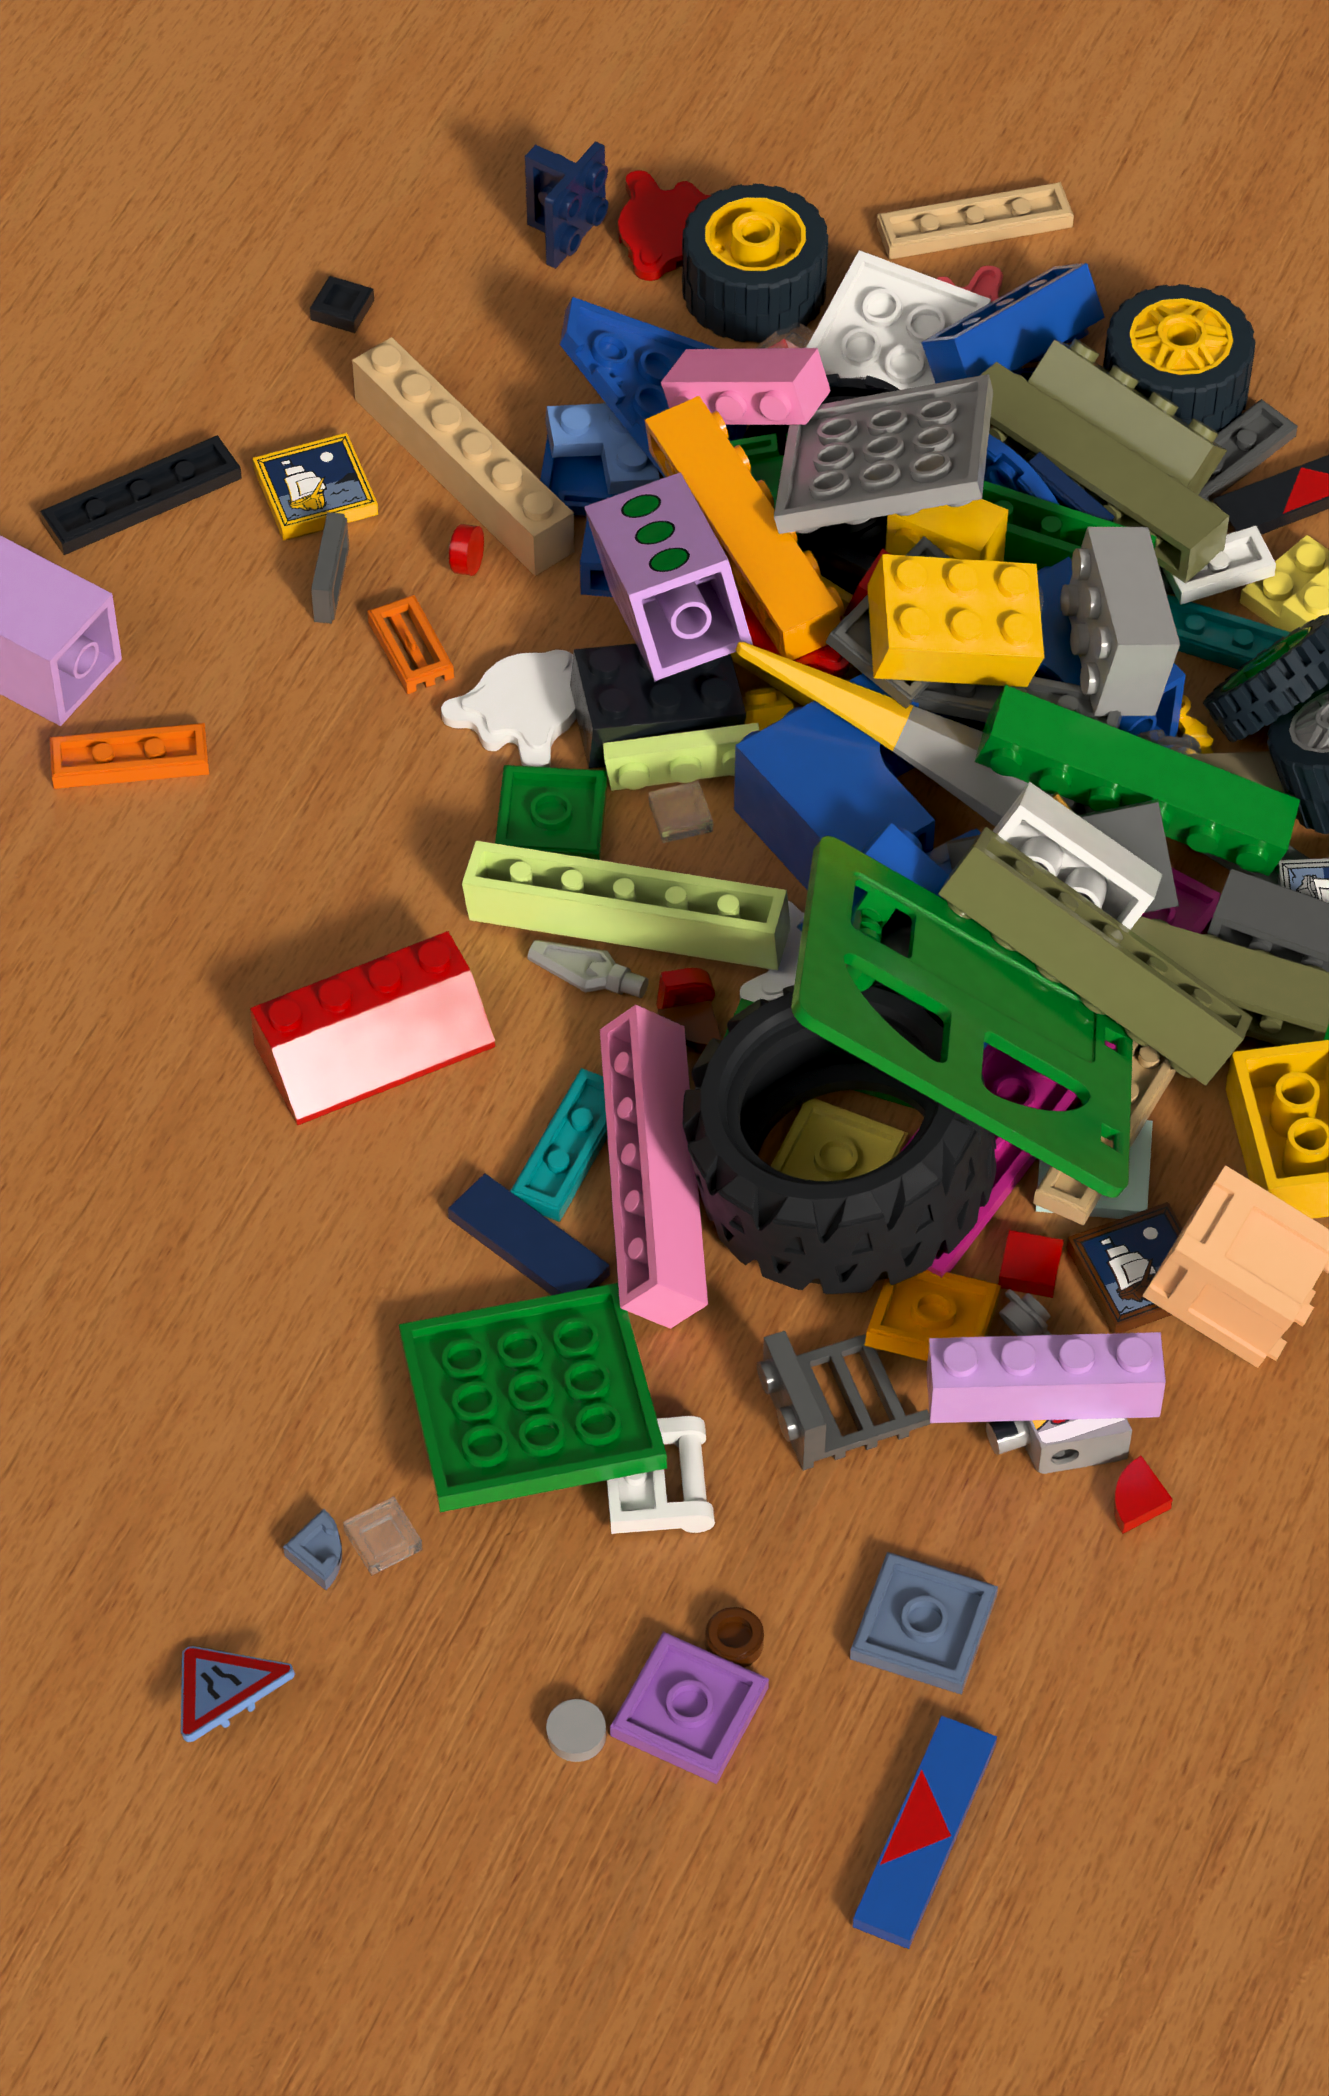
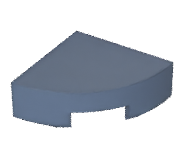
(317, 1550)

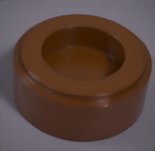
(735, 1636)

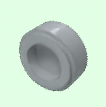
(576, 1730)

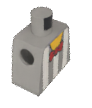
(1063, 1443)

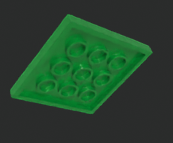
(531, 1397)

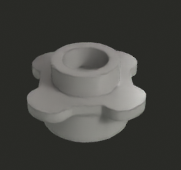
(1025, 1315)

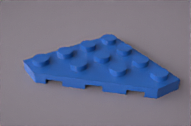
(626, 363)

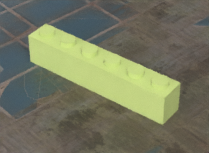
(627, 905)

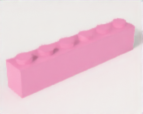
(652, 1169)

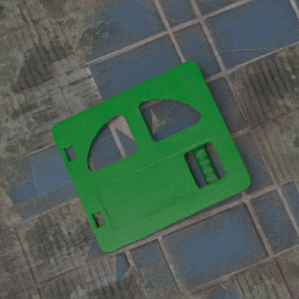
(980, 997)

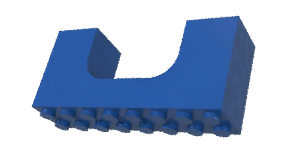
(828, 778)

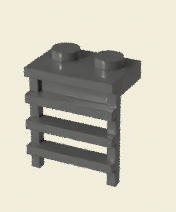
(804, 1410)

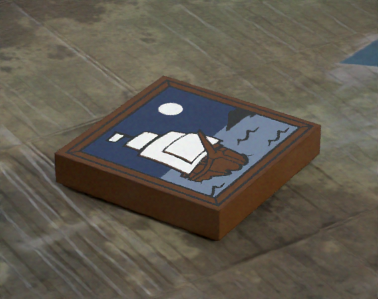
(1122, 1261)

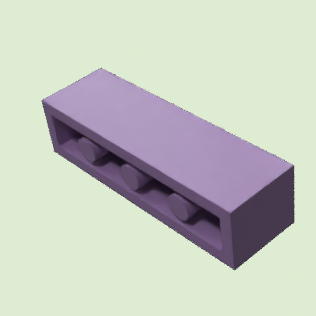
(1045, 1377)

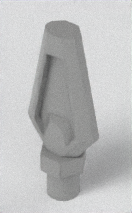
(586, 968)

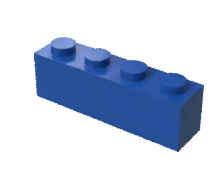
(1017, 325)

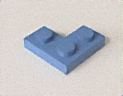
(597, 431)

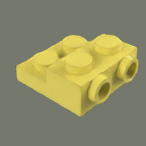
(1296, 591)

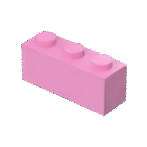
(751, 384)

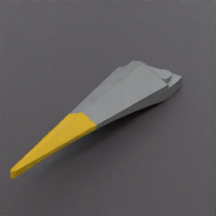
(923, 739)

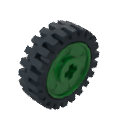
(1272, 681)

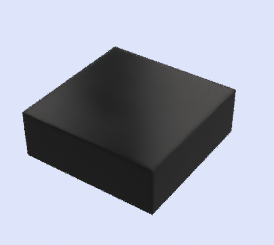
(342, 304)

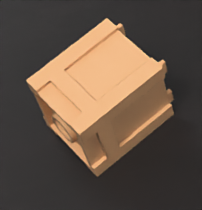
(1243, 1268)

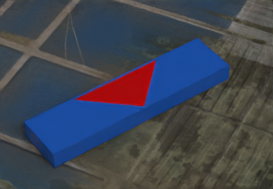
(924, 1832)

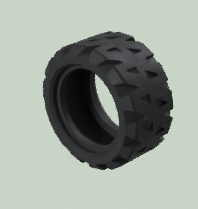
(838, 1229)

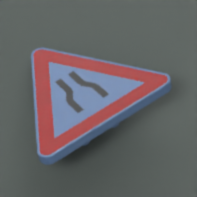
(222, 1685)

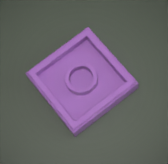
(689, 1707)

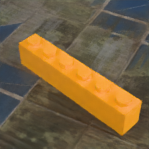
(766, 566)

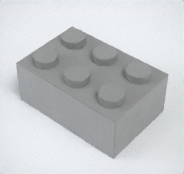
(1120, 621)

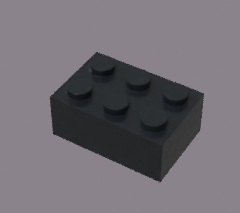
(623, 702)

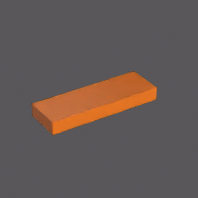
(129, 755)

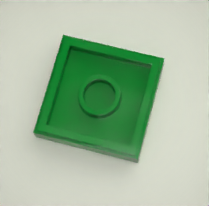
(552, 810)

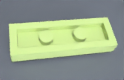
(673, 757)

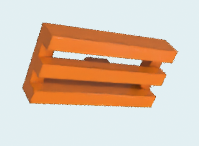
(424, 672)

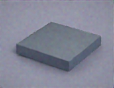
(924, 1623)

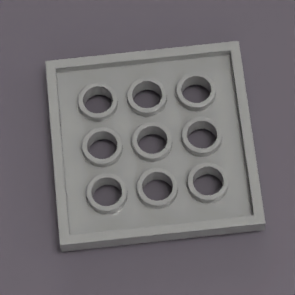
(886, 455)

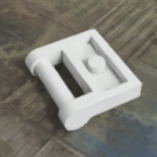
(641, 1499)

